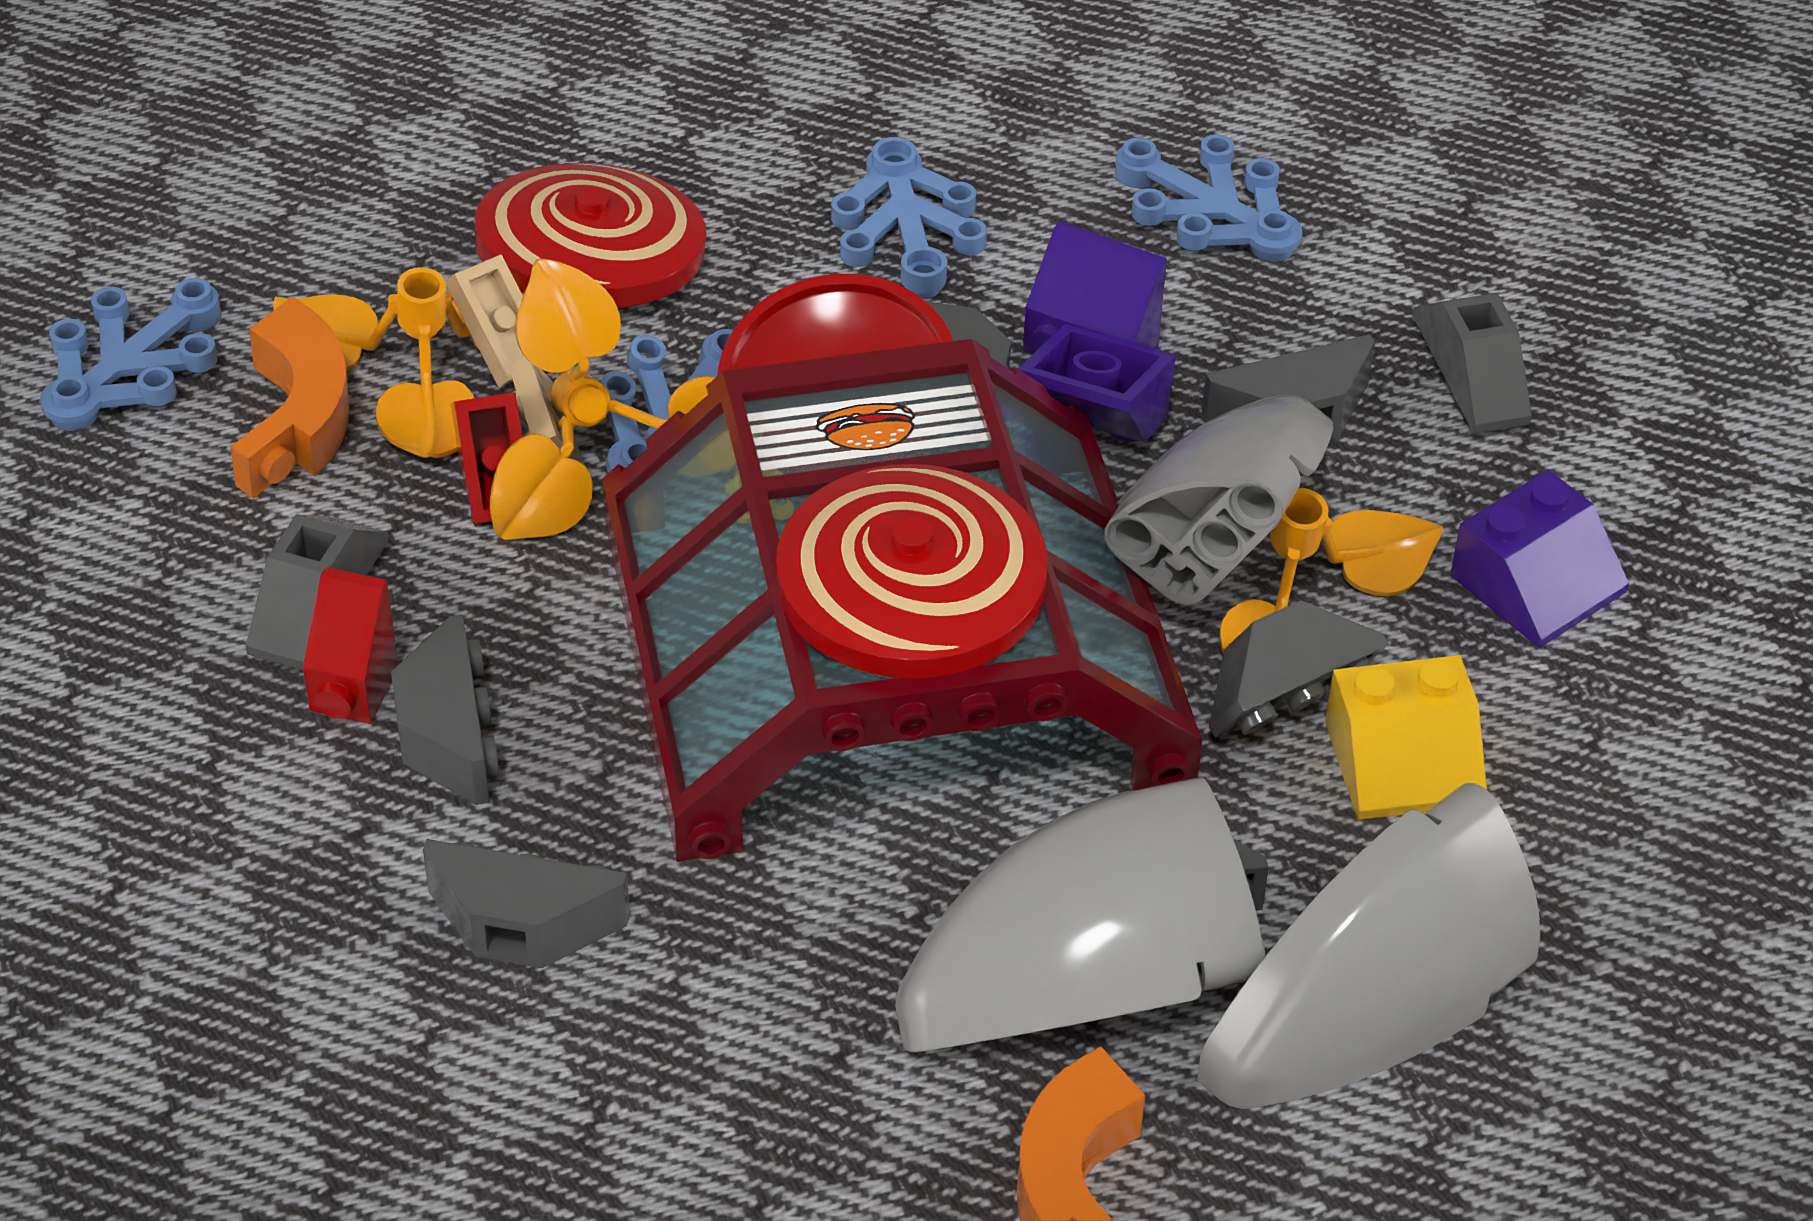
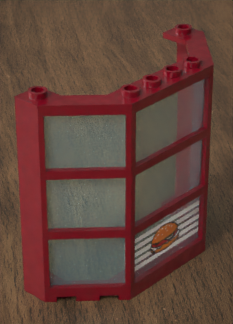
(747, 698)

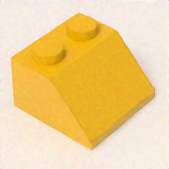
(1405, 734)

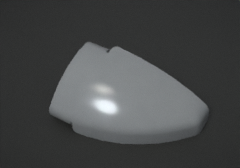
(1217, 495)
(1088, 923)
(1383, 958)

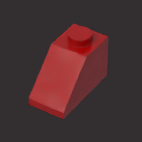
(483, 434)
(350, 646)

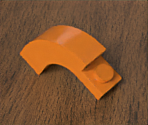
(308, 363)
(1068, 1131)

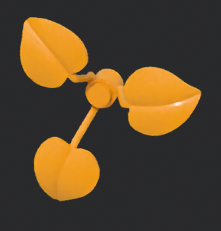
(556, 327)
(408, 413)
(1378, 552)

